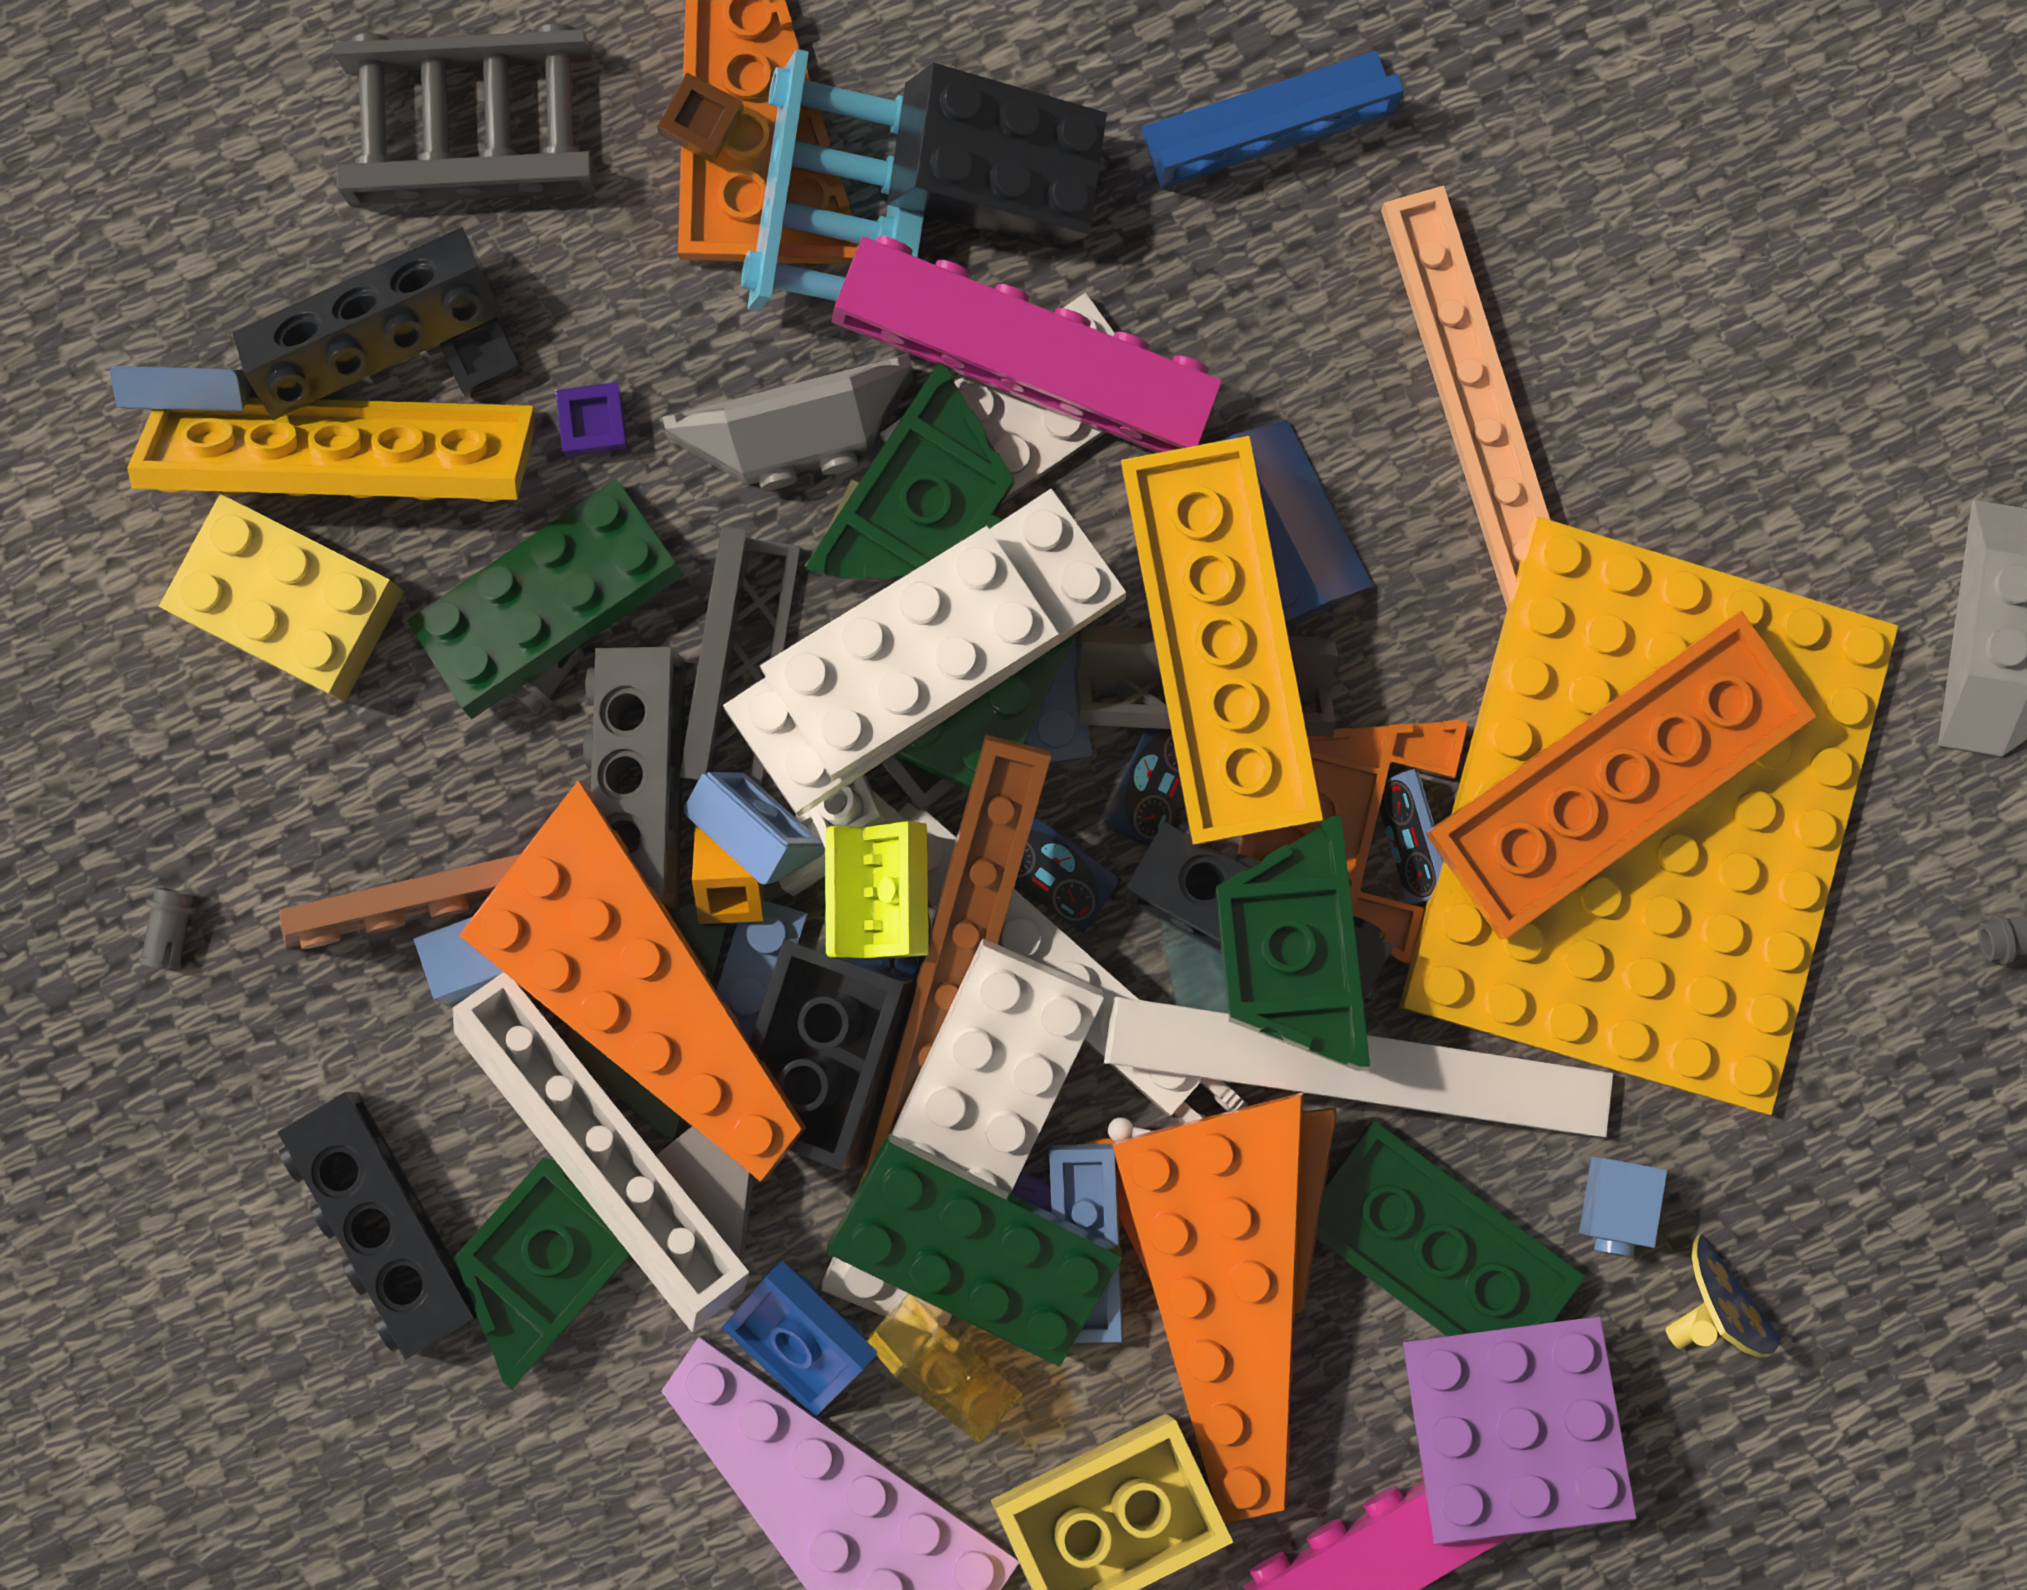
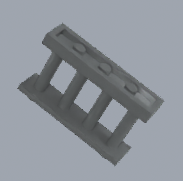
(438, 173)

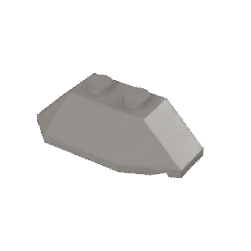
(797, 425)
(1989, 645)

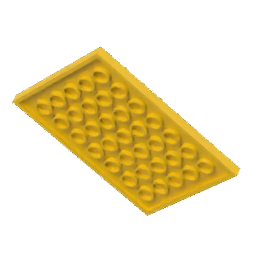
(1703, 934)

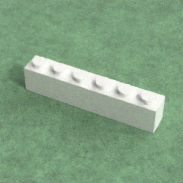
(599, 1151)

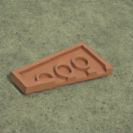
(388, 905)

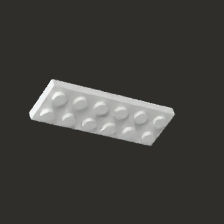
(1059, 571)
(986, 1083)

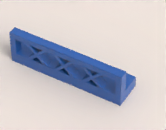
(1271, 119)

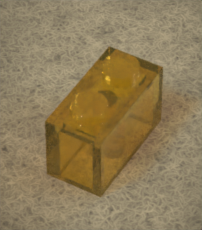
(944, 1368)

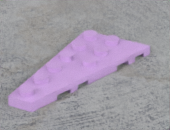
(820, 1496)

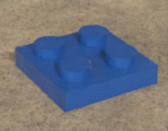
(800, 1338)

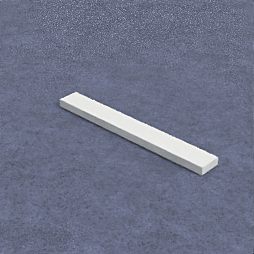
(1399, 1072)

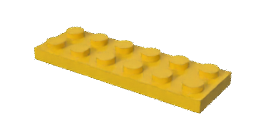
(340, 450)
(1221, 640)

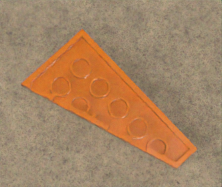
(721, 202)
(613, 965)
(1222, 1258)

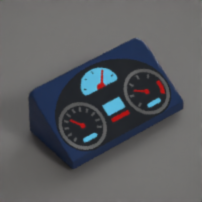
(1148, 789)
(1064, 876)

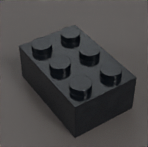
(997, 157)
(831, 1044)

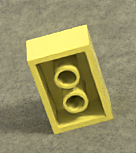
(282, 597)
(1114, 1514)

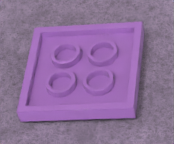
(1518, 1431)

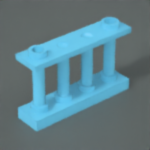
(788, 93)

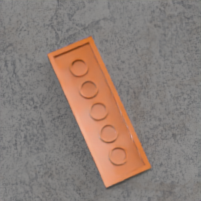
(1620, 775)

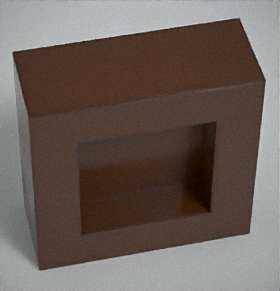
(700, 117)

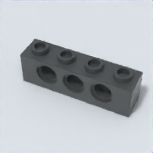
(658, 681)

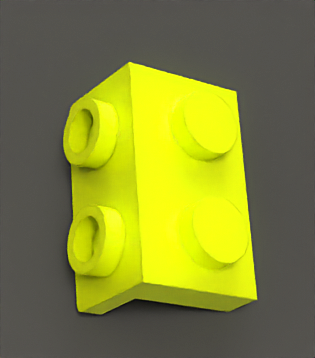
(876, 891)

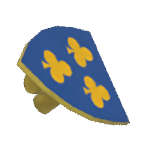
(1725, 1309)

